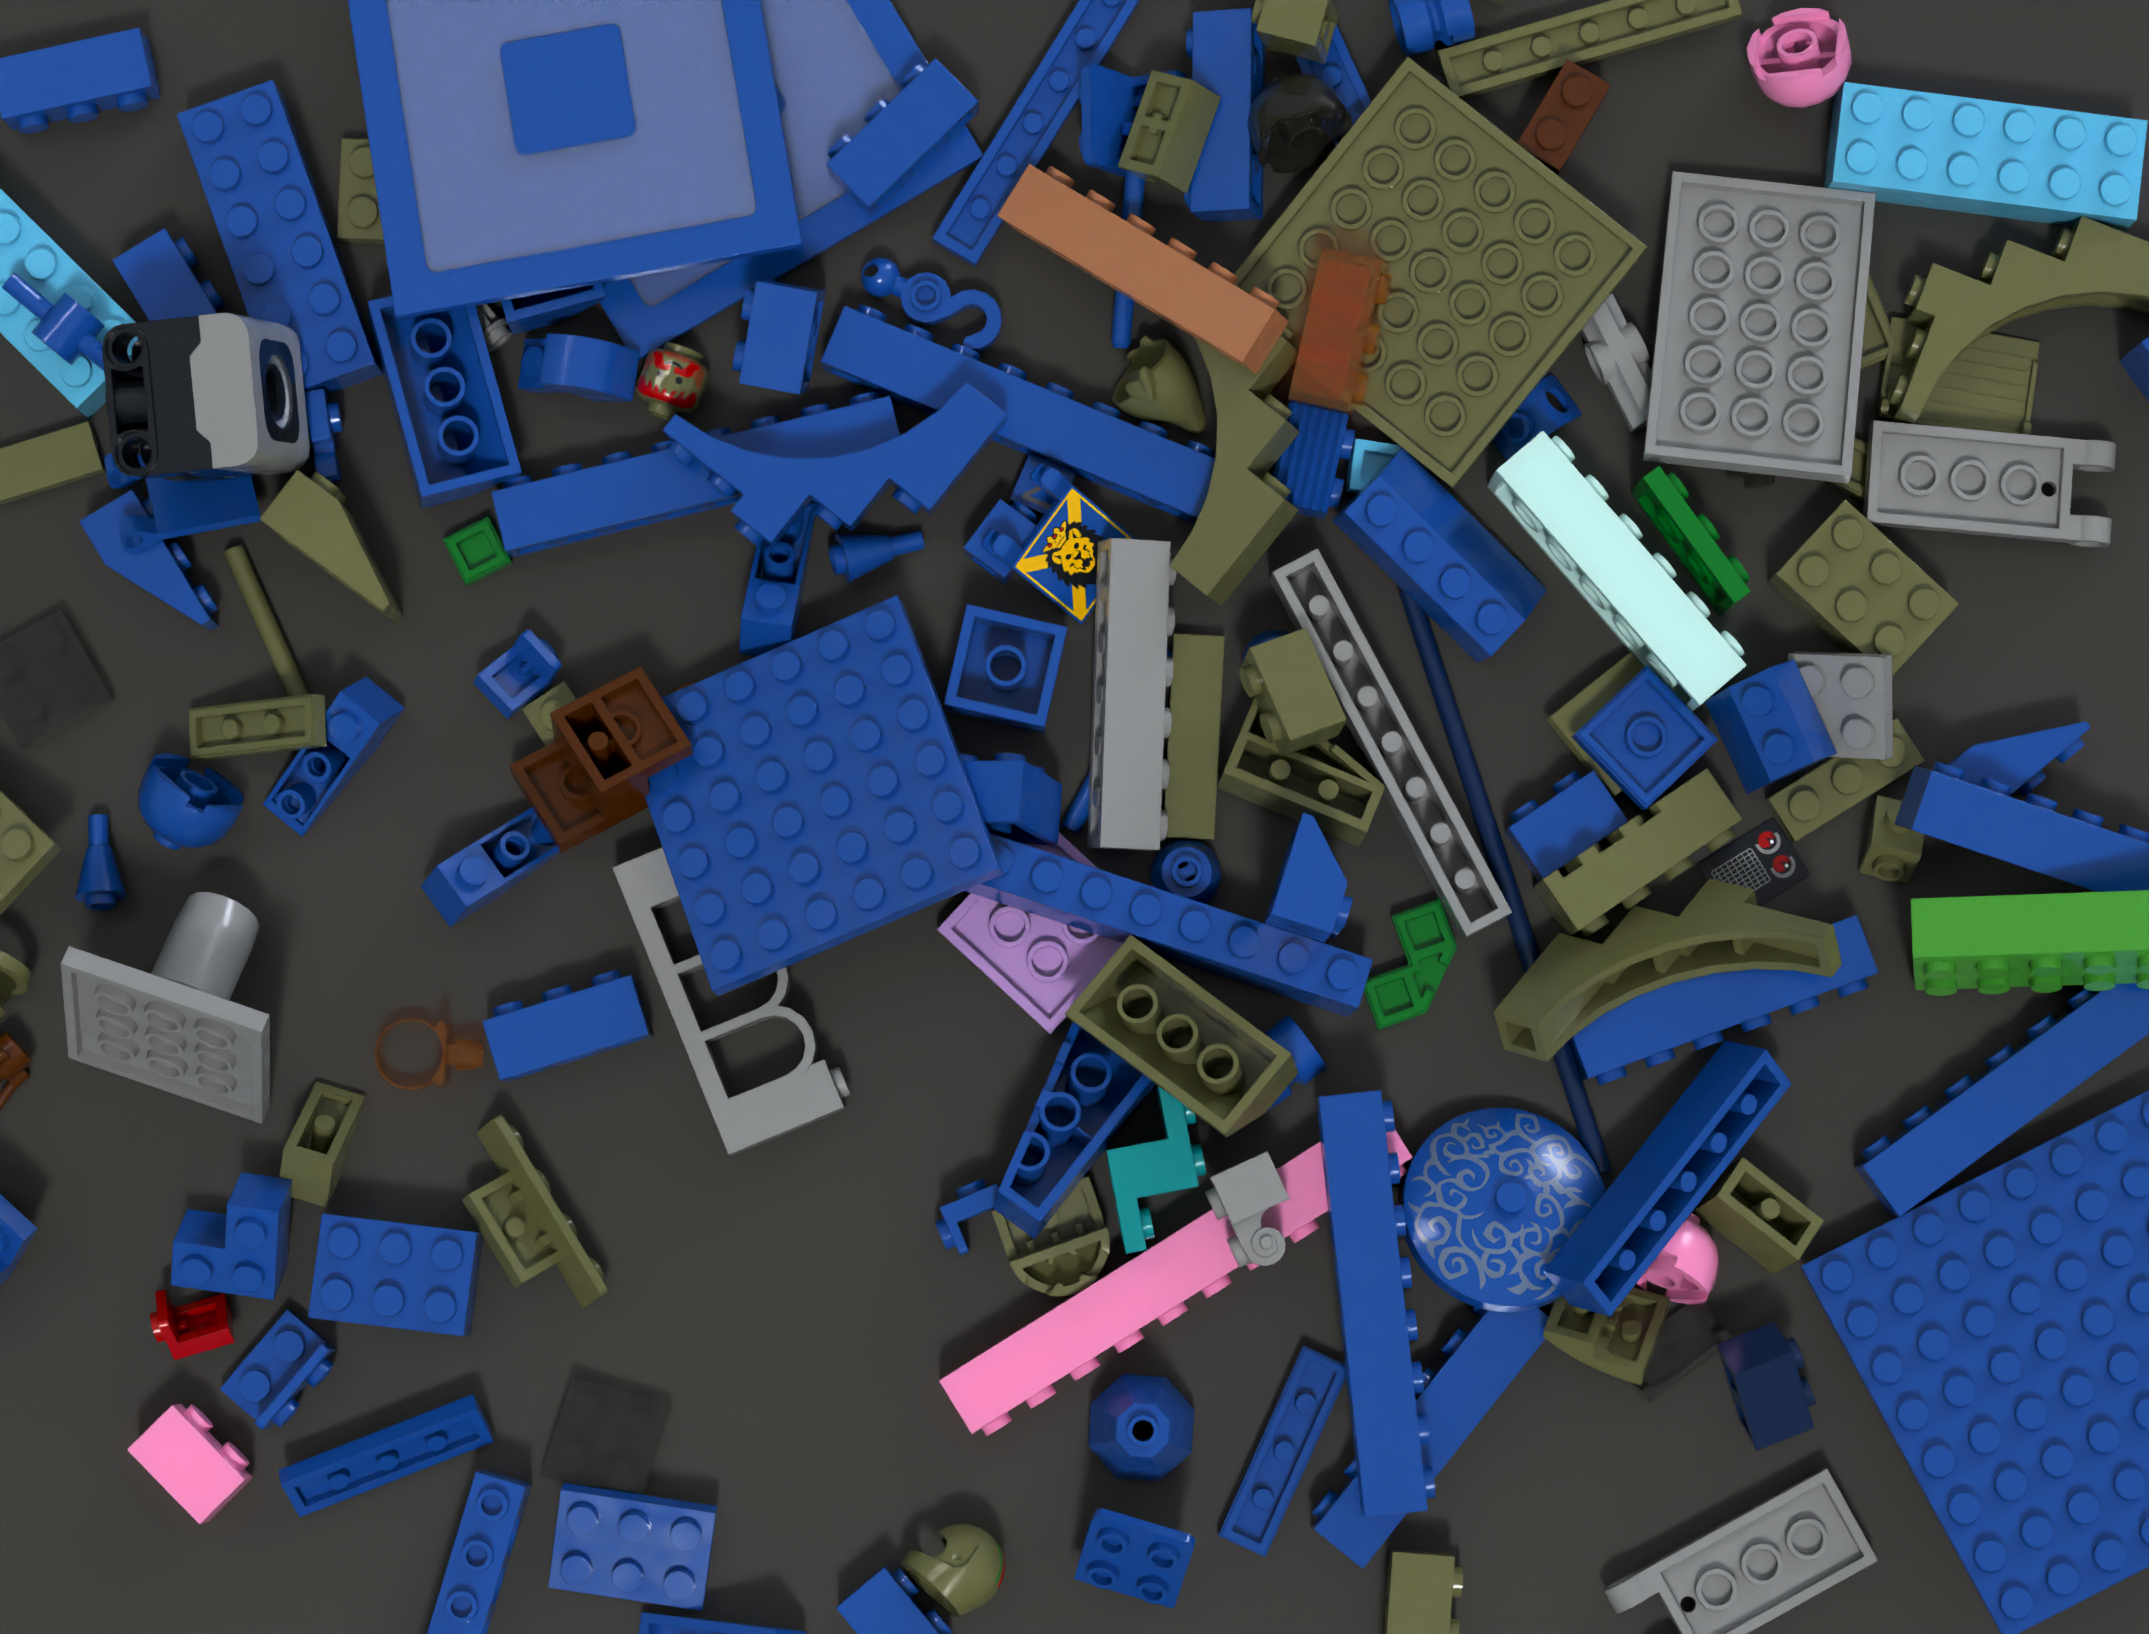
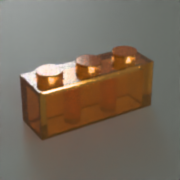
(1339, 331)

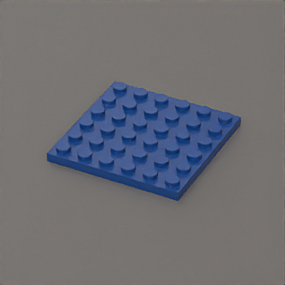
(815, 798)

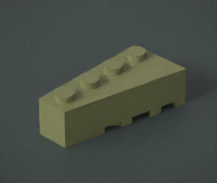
(1637, 854)

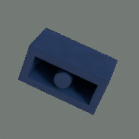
(1767, 1385)

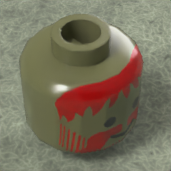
(672, 381)

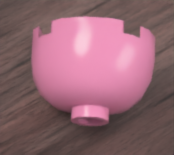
(1800, 57)
(1685, 1265)

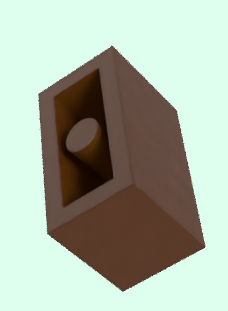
(1563, 116)

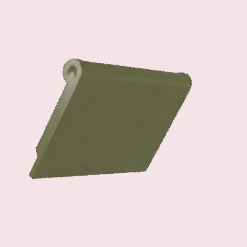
(1980, 390)

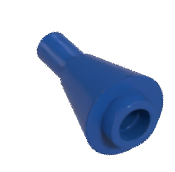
(861, 553)
(99, 877)

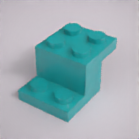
(1153, 1170)

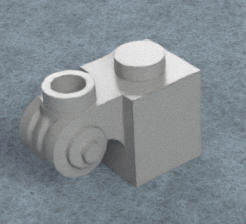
(1243, 1197)

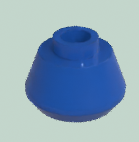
(1201, 864)

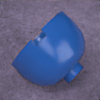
(185, 805)

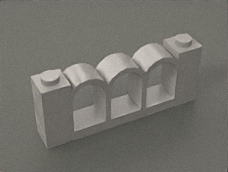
(760, 1113)

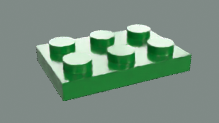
(1692, 539)

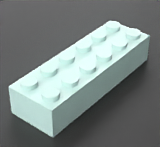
(1615, 571)

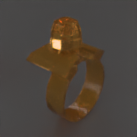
(463, 1055)

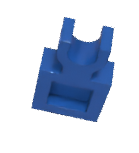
(323, 423)

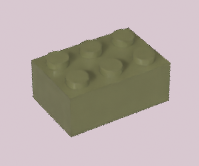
(1862, 589)

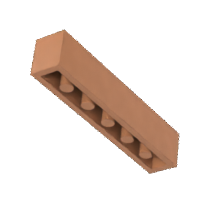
(1144, 268)

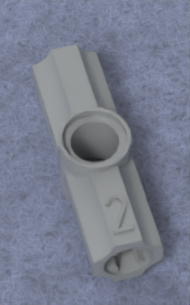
(1620, 361)

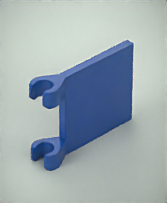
(183, 507)

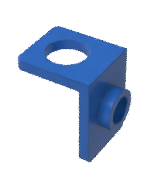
(1535, 416)

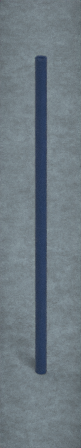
(1498, 860)

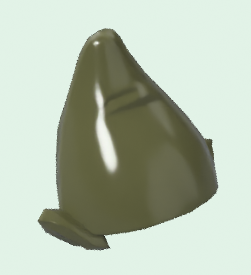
(1160, 387)

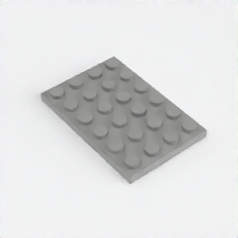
(1760, 327)

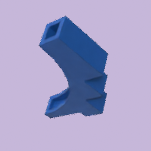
(776, 489)

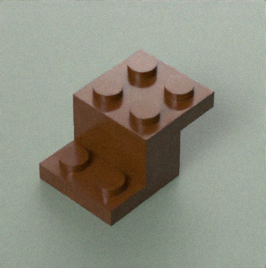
(601, 759)

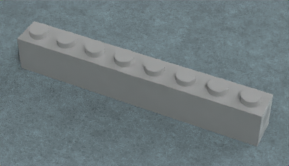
(1391, 746)

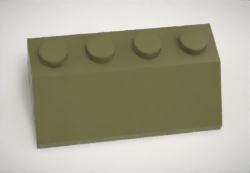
(1183, 1038)

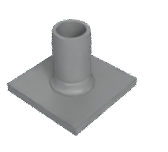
(178, 1021)

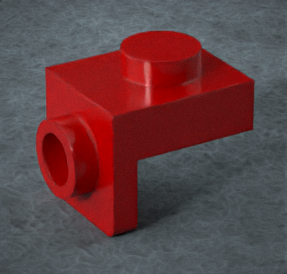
(192, 1326)

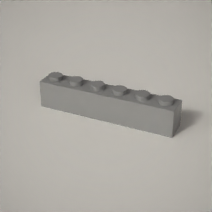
(1130, 695)

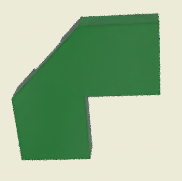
(1428, 951)

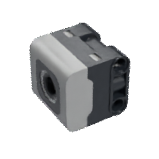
(206, 398)

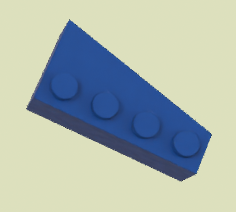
(1072, 1124)

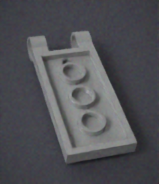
(1981, 482)
(1755, 1562)

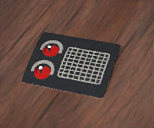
(1757, 861)

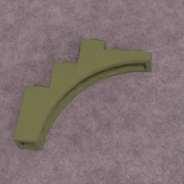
(2086, 268)
(1244, 501)
(1651, 949)

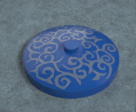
(1496, 1204)

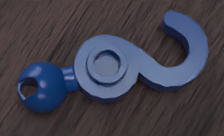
(928, 300)

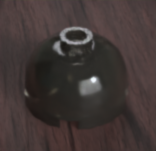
(1296, 122)

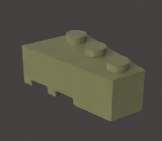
(1308, 781)

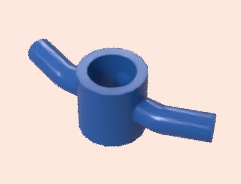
(63, 325)

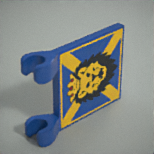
(1063, 546)

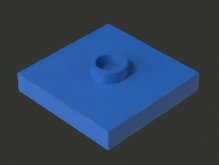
(1645, 738)

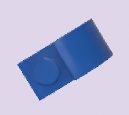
(579, 367)

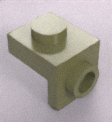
(1890, 849)

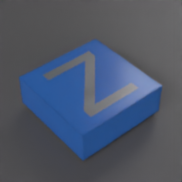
(1030, 494)

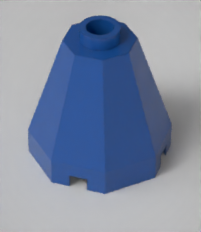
(1137, 1399)

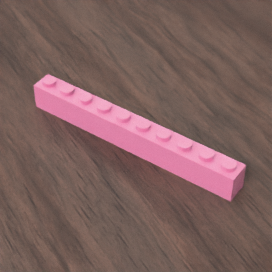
(1127, 1300)

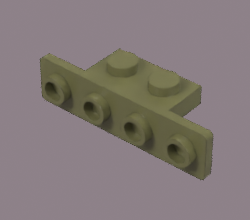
(525, 1222)

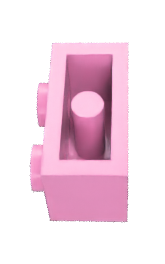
(191, 1461)

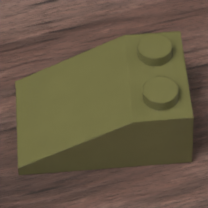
(316, 524)

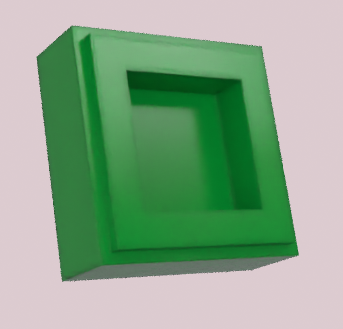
(477, 551)

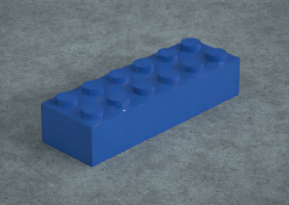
(279, 232)

